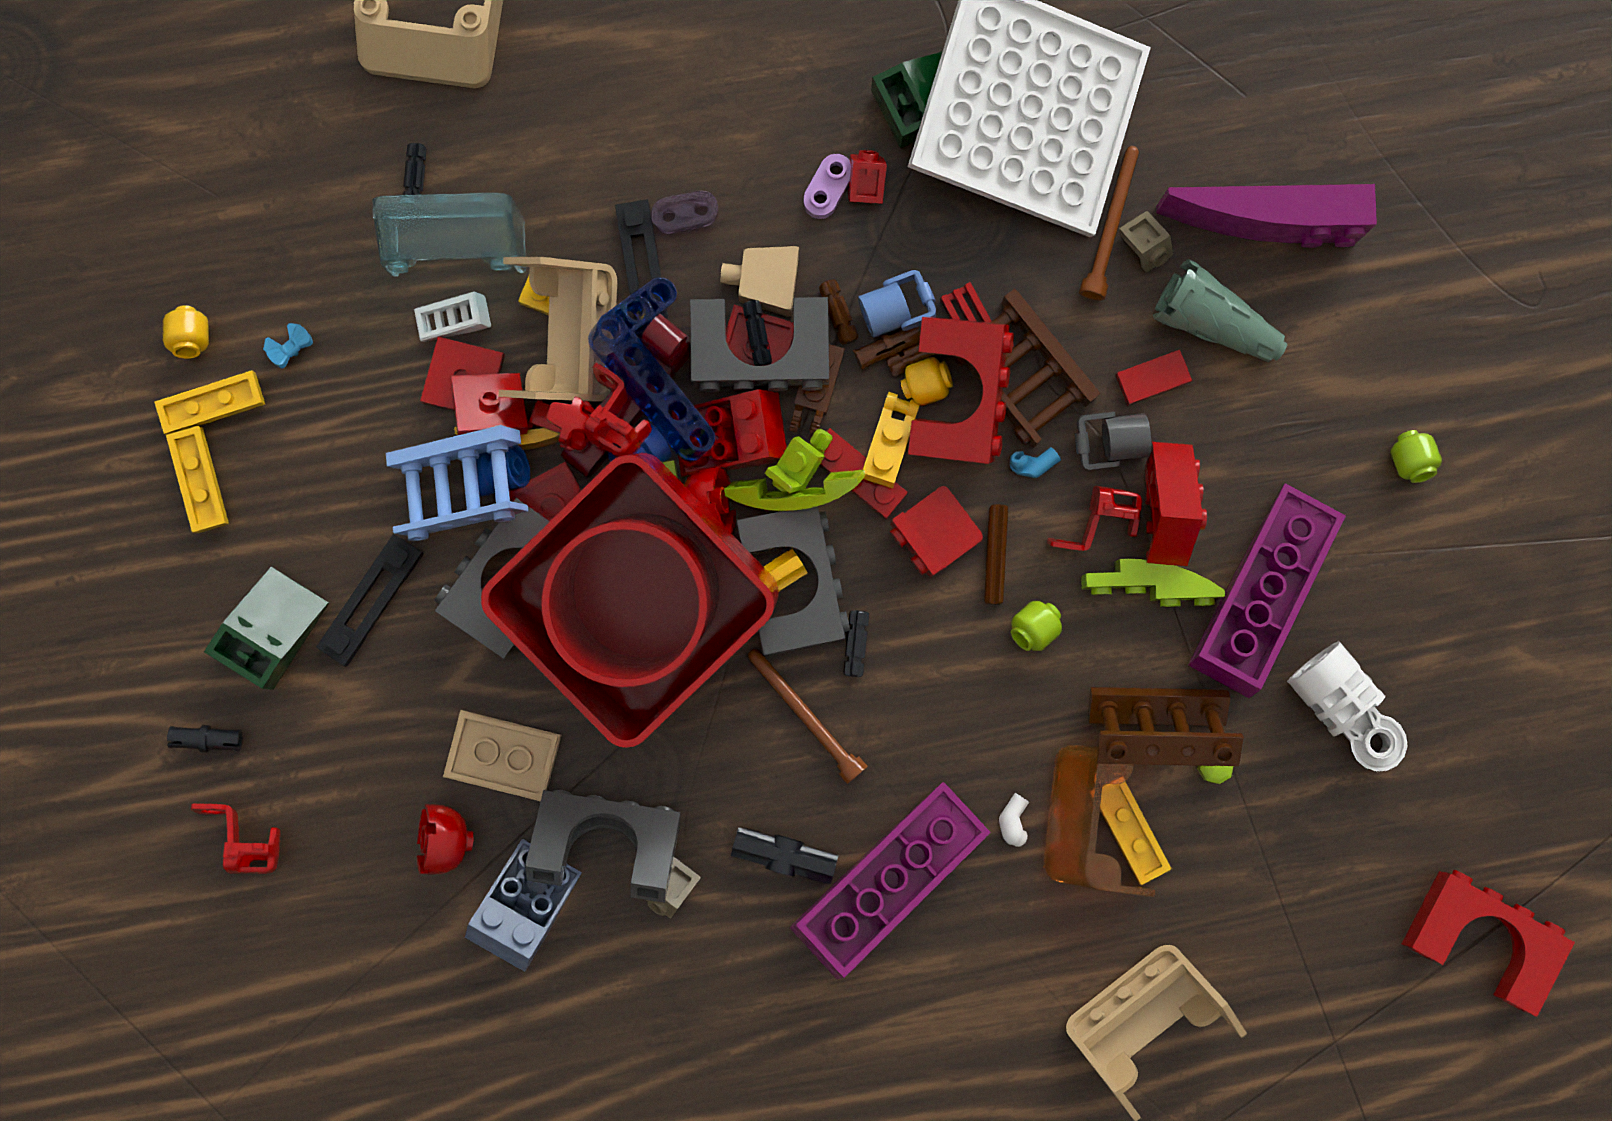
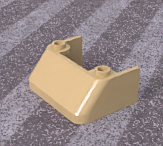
(428, 52)
(577, 299)
(1139, 1010)

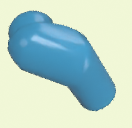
(1032, 466)

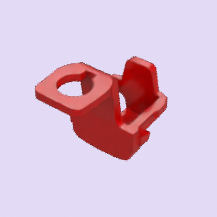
(564, 419)
(603, 419)
(1103, 504)
(238, 855)

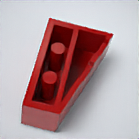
(1174, 503)

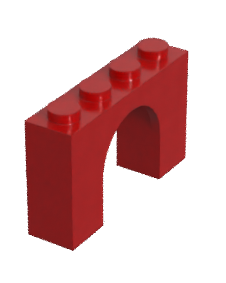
(986, 350)
(1536, 951)

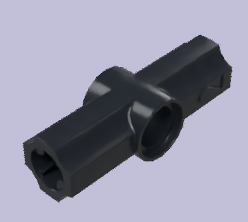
(784, 855)

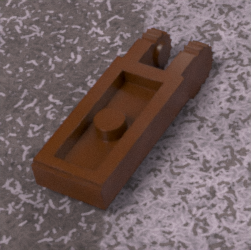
(820, 399)

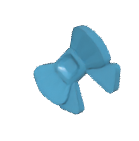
(281, 354)

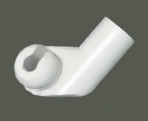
(1010, 822)

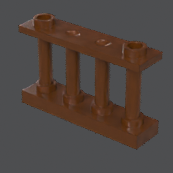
(1057, 364)
(1164, 707)

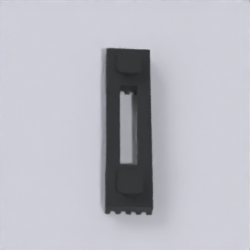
(636, 221)
(342, 641)

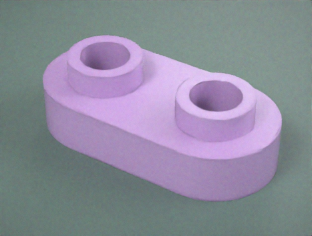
(829, 185)

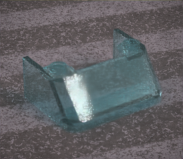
(447, 229)

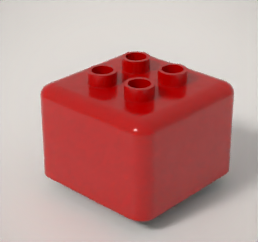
(631, 598)

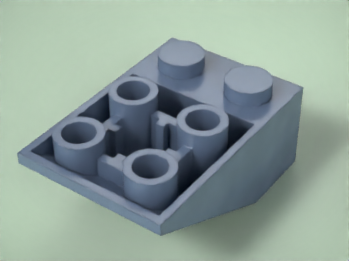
(519, 911)

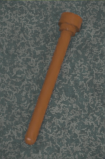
(1095, 284)
(847, 764)

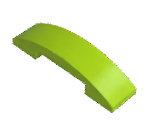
(755, 492)

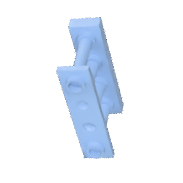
(438, 455)

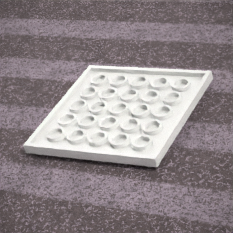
(1030, 109)

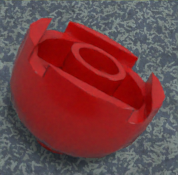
(709, 488)
(442, 839)

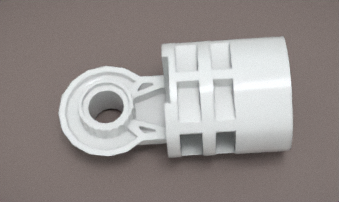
(1346, 702)

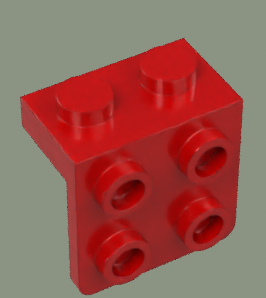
(935, 531)

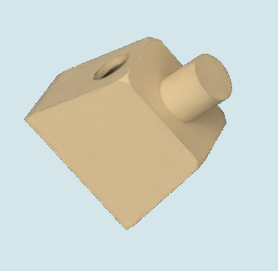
(765, 276)

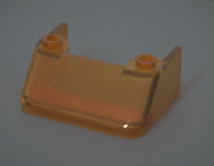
(1075, 819)

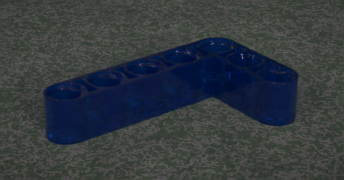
(649, 370)

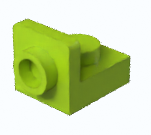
(795, 466)

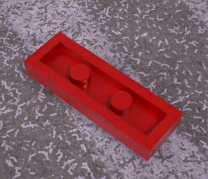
(843, 457)

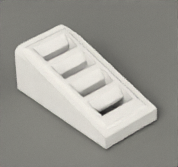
(472, 300)

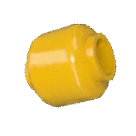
(185, 332)
(927, 381)

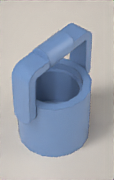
(887, 308)

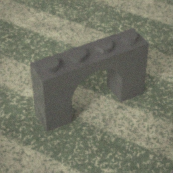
(717, 367)
(463, 600)
(821, 619)
(568, 816)

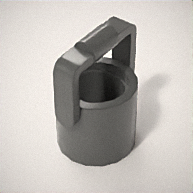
(1122, 438)

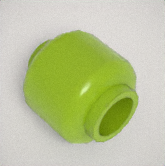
(1416, 456)
(1036, 626)

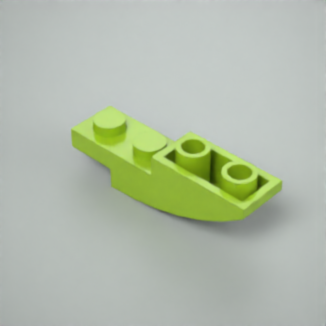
(1166, 583)

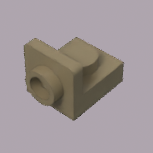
(1148, 240)
(680, 885)

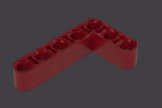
(671, 349)

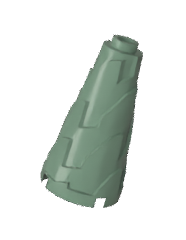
(1216, 314)

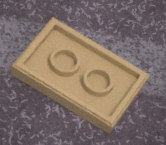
(502, 755)

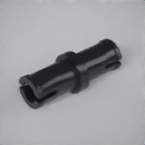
(204, 738)

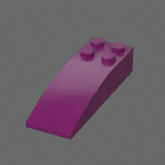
(1277, 213)
(1267, 592)
(889, 881)

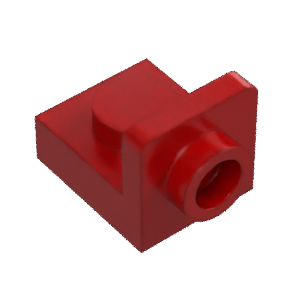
(867, 177)

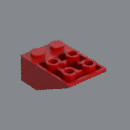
(745, 429)

